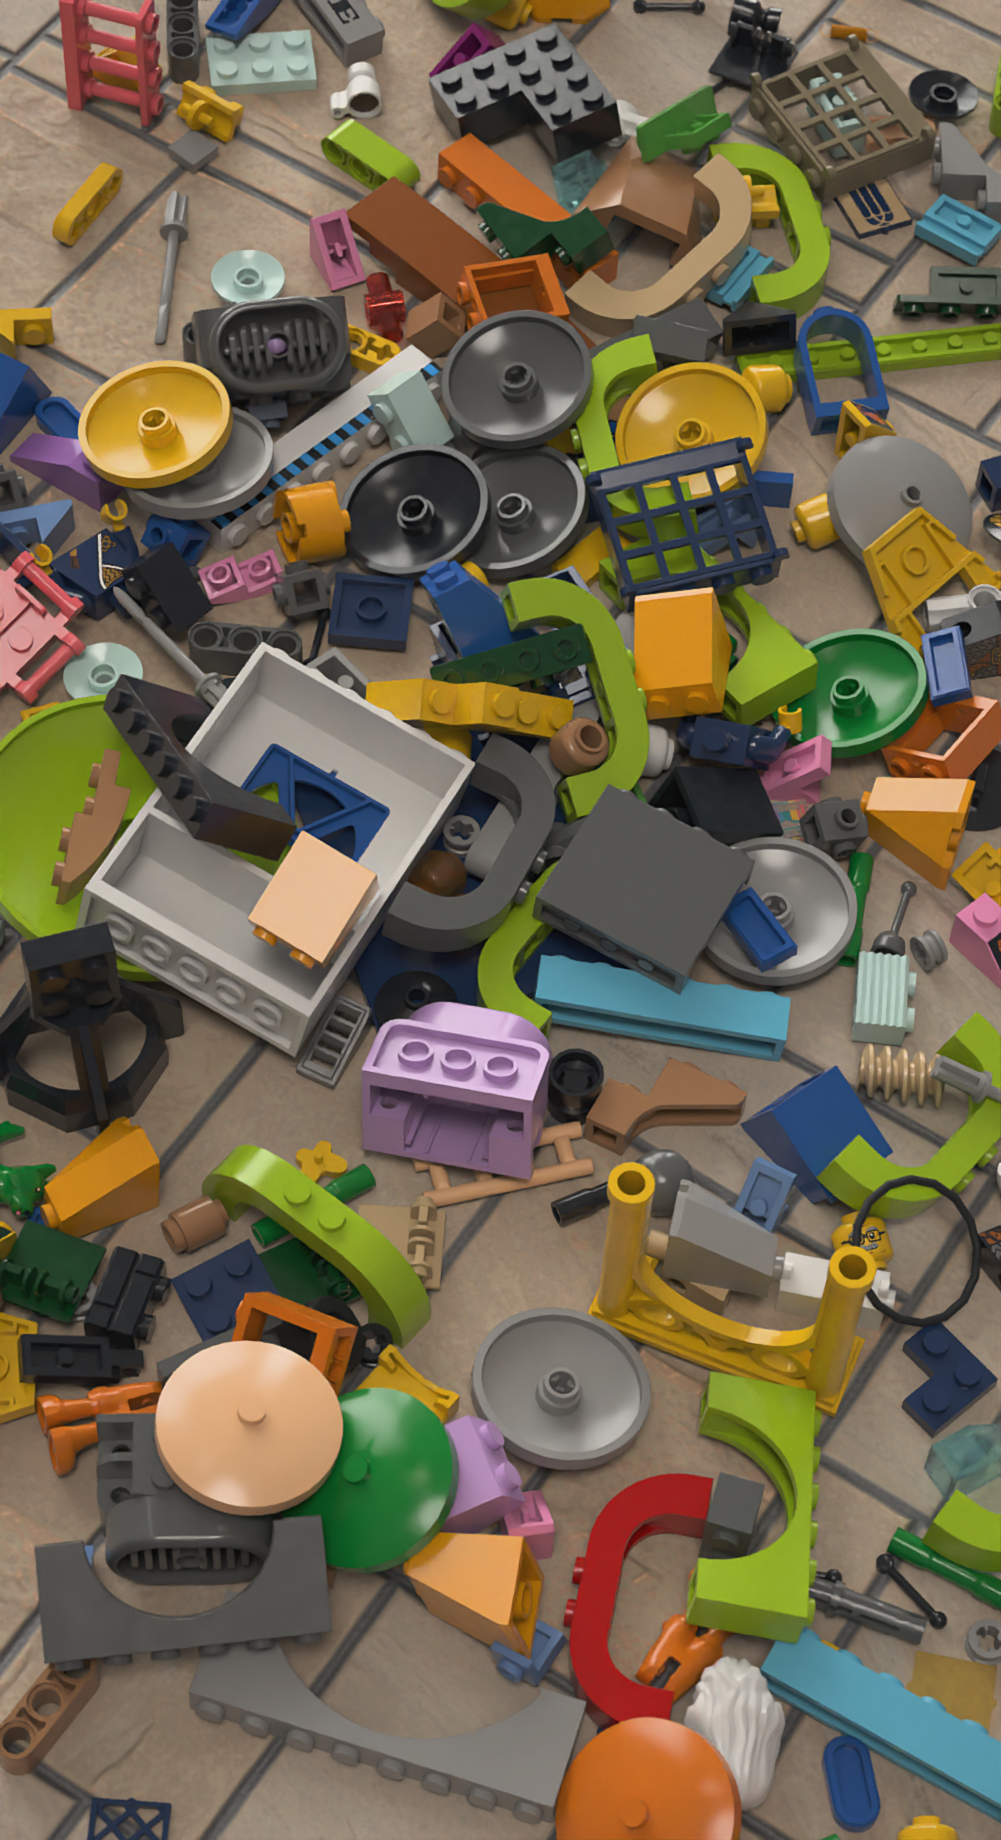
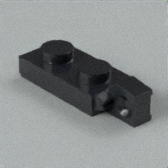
(75, 1360)

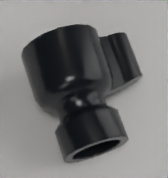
(755, 15)

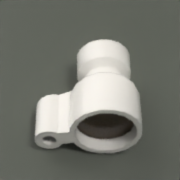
(361, 96)

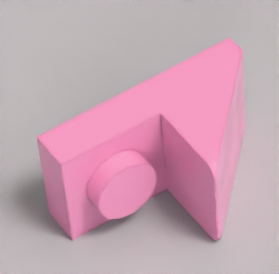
(799, 771)

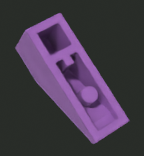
(64, 466)

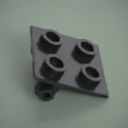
(751, 54)

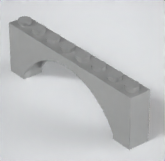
(502, 1765)

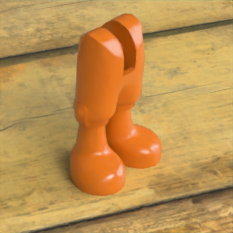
(67, 1440)
(681, 1644)

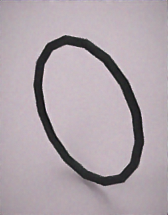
(976, 1256)

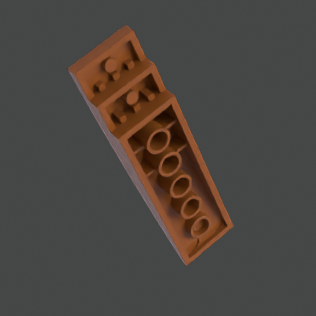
(429, 249)

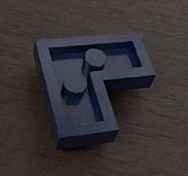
(954, 1383)

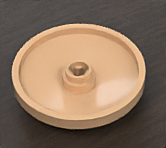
(248, 1428)

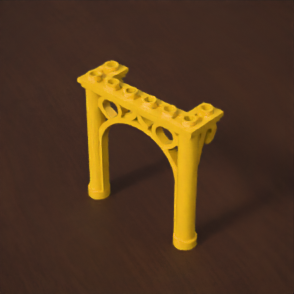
(653, 1313)

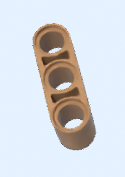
(40, 1730)

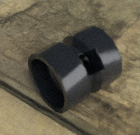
(574, 1085)

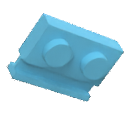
(958, 229)
(737, 286)

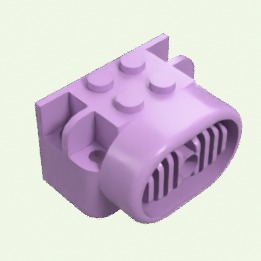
(457, 1088)

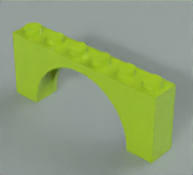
(774, 665)
(769, 1589)

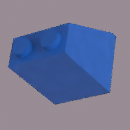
(19, 396)
(812, 1127)

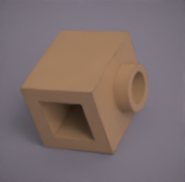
(435, 325)

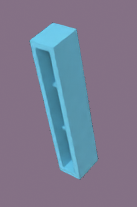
(635, 1006)
(888, 1719)

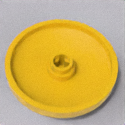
(690, 409)
(155, 424)

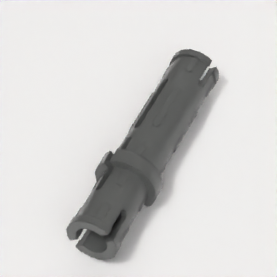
(867, 1610)

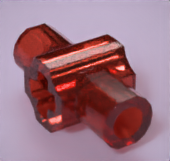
(384, 307)

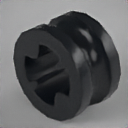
(381, 1337)

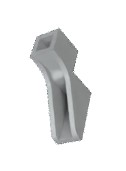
(964, 173)

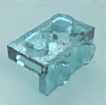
(576, 178)

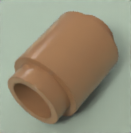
(195, 1224)

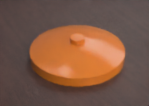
(649, 1785)

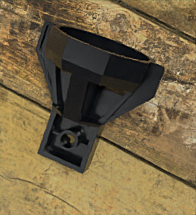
(74, 990)

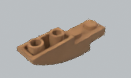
(92, 831)

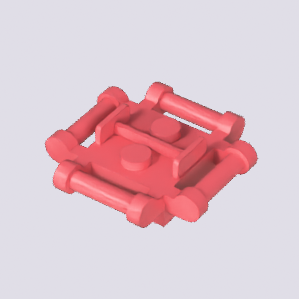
(30, 630)

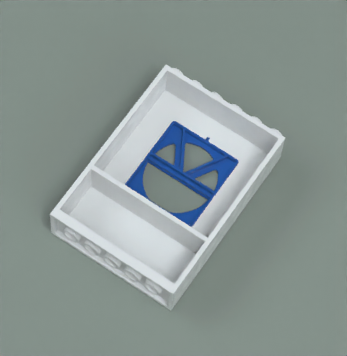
(186, 903)

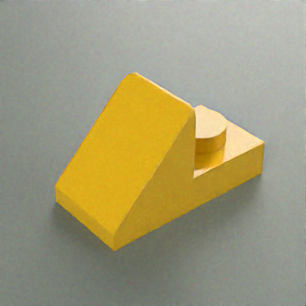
(25, 327)

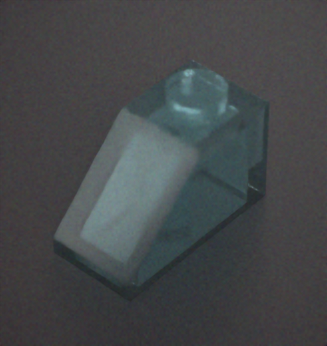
(965, 1459)

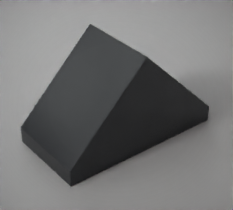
(758, 329)

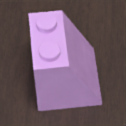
(486, 1478)

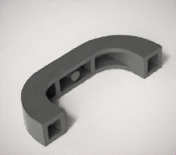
(459, 922)

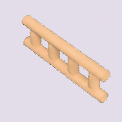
(488, 1185)

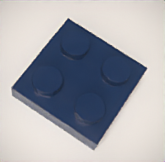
(371, 611)
(219, 1285)

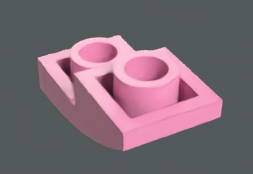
(242, 581)

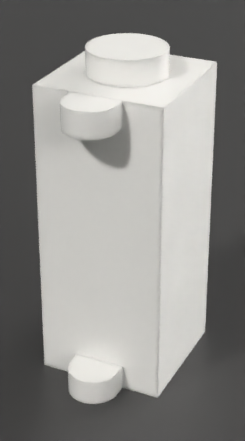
(804, 1283)

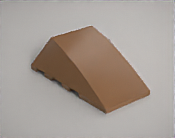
(650, 195)

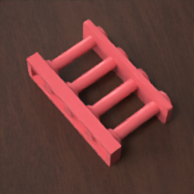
(81, 61)

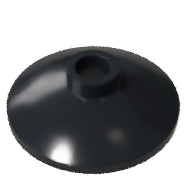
(943, 94)
(395, 995)

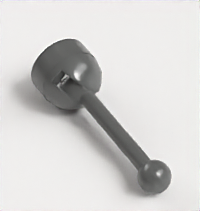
(889, 941)

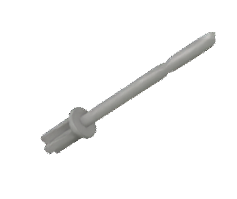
(174, 232)
(208, 686)
(965, 1079)

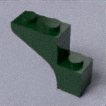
(574, 240)

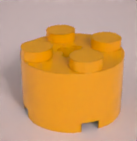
(311, 522)

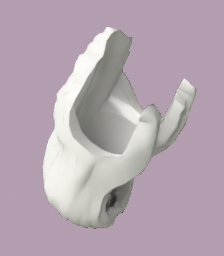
(742, 1722)

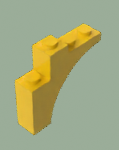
(471, 706)

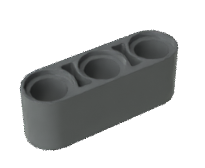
(183, 40)
(229, 646)

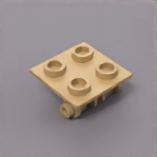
(415, 1233)

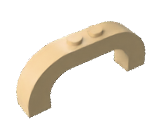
(708, 264)

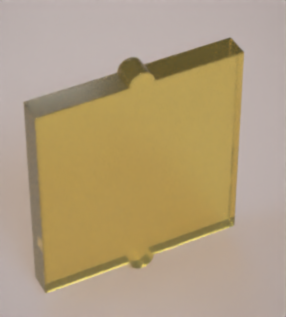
(958, 1684)

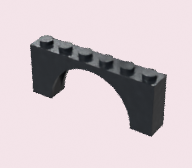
(158, 729)

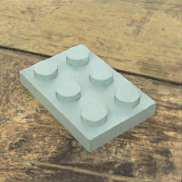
(261, 63)

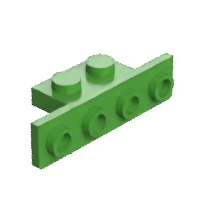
(683, 126)

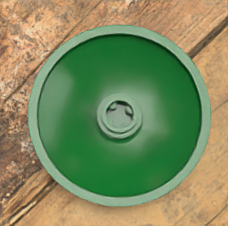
(865, 691)
(388, 1482)

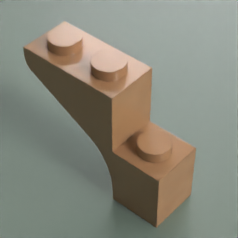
(678, 1098)

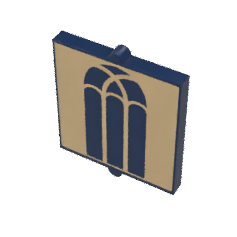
(873, 209)

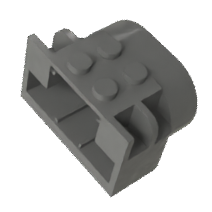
(235, 349)
(159, 1530)

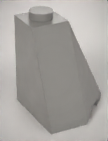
(719, 1245)

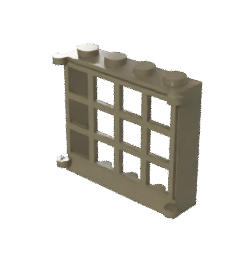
(791, 88)

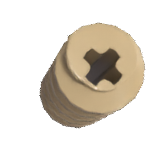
(898, 1075)

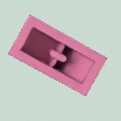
(335, 250)
(533, 1523)

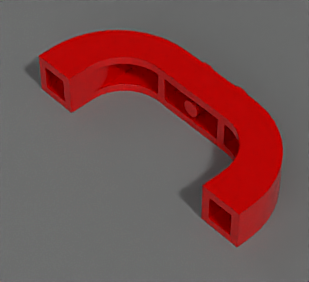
(641, 1510)

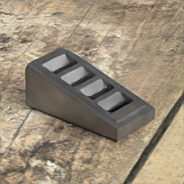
(346, 1017)

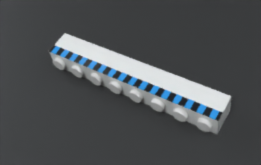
(320, 447)

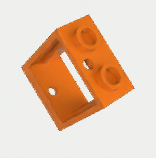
(511, 273)
(981, 733)
(332, 1342)

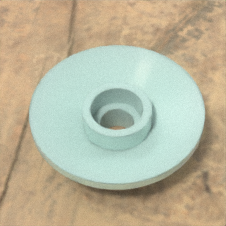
(247, 276)
(97, 665)

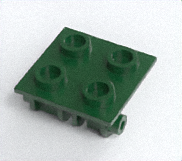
(48, 1271)
(304, 1274)

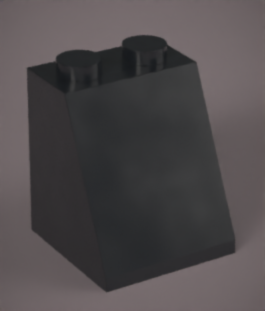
(721, 801)

